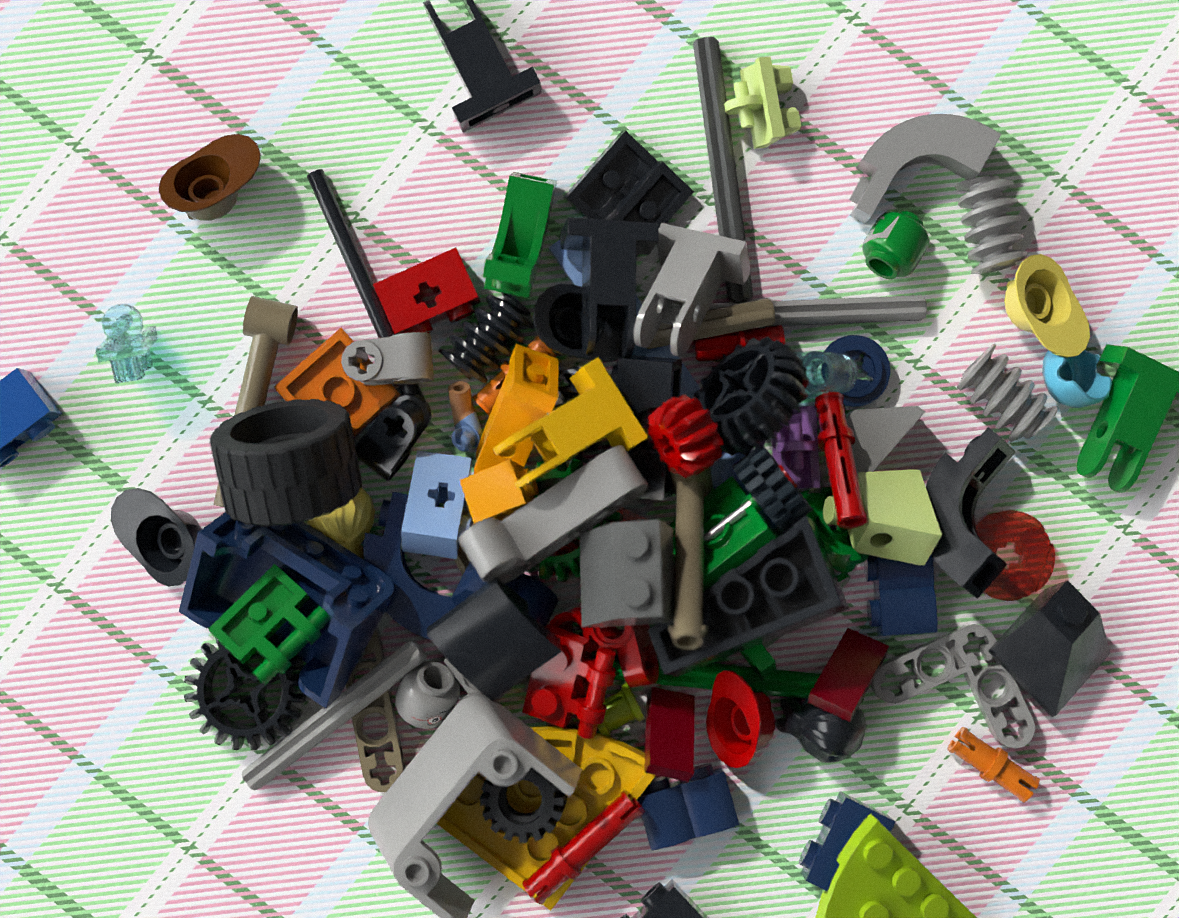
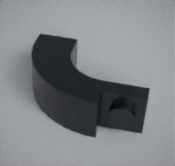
(954, 496)

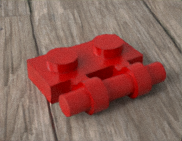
(555, 685)

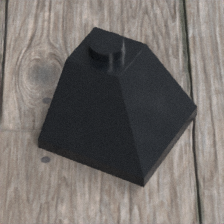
(1054, 646)

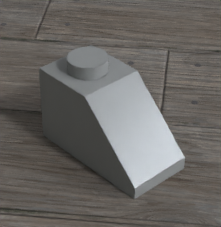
(879, 432)

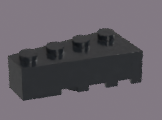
(762, 599)

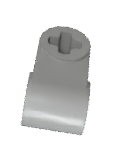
(398, 359)

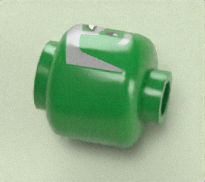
(895, 244)

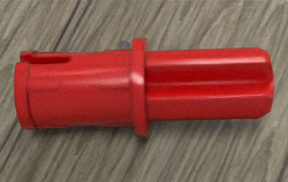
(714, 347)

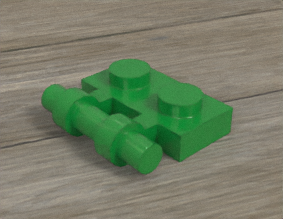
(260, 615)

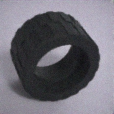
(286, 462)

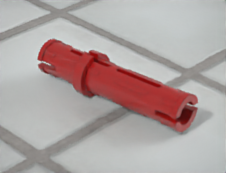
(837, 443)
(569, 859)

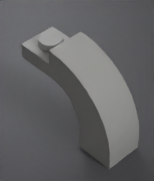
(932, 139)

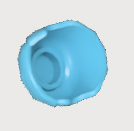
(1075, 379)

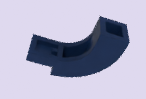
(411, 602)

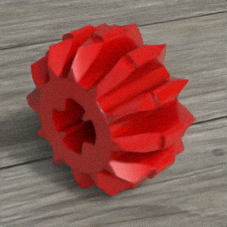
(685, 436)

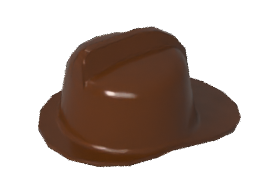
(210, 179)

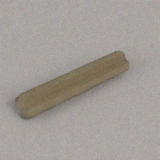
(724, 321)

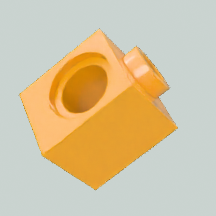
(494, 492)

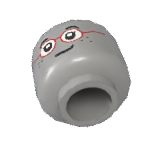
(427, 695)

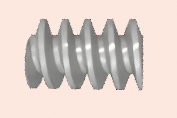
(991, 223)
(1006, 396)

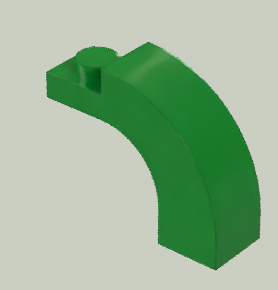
(520, 235)

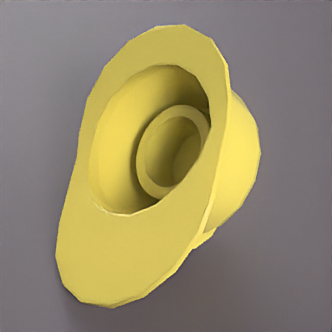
(1046, 306)

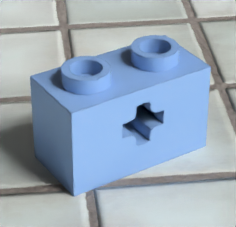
(425, 525)

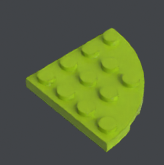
(885, 881)

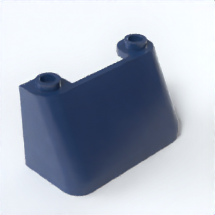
(351, 590)

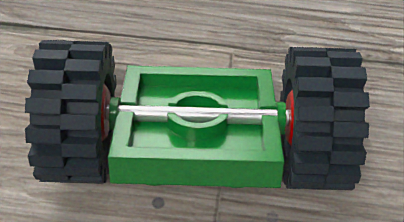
(733, 520)

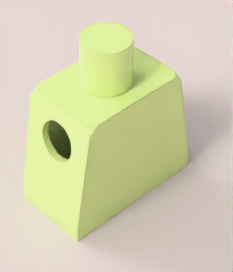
(898, 517)

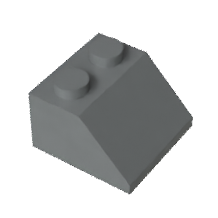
(627, 574)

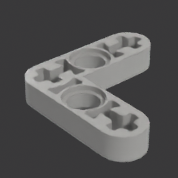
(958, 663)

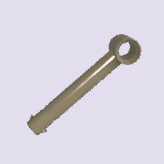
(269, 325)
(689, 552)

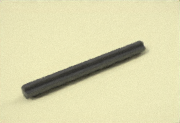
(720, 152)

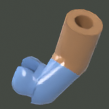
(465, 419)

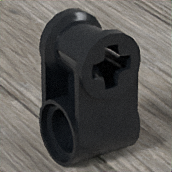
(394, 434)

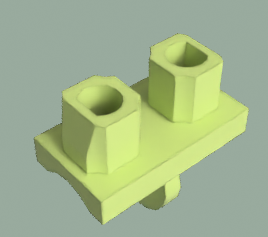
(759, 102)

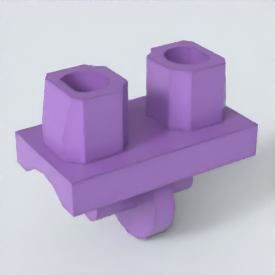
(798, 448)

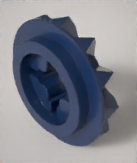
(874, 366)

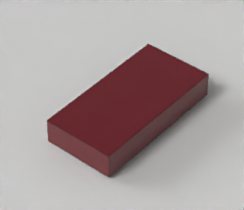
(848, 674)
(669, 734)

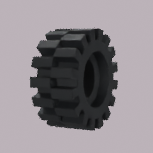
(523, 824)

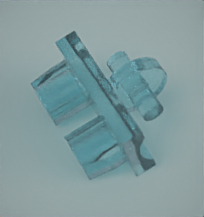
(125, 344)

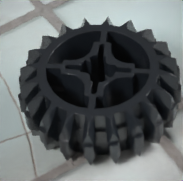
(754, 393)
(211, 705)

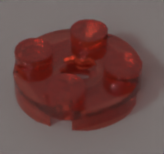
(1029, 542)

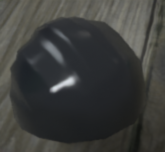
(820, 732)

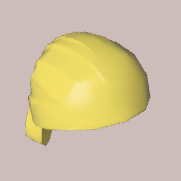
(349, 523)

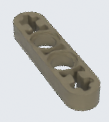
(384, 706)

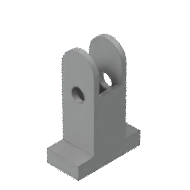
(687, 283)

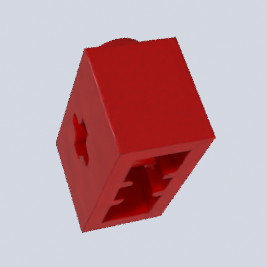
(441, 274)

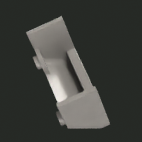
(471, 739)

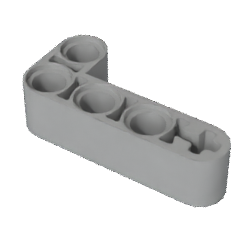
(553, 518)

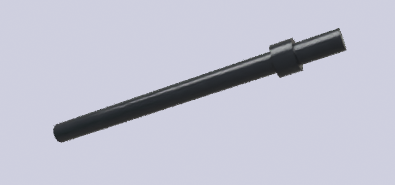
(354, 262)

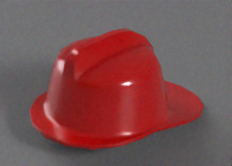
(738, 720)

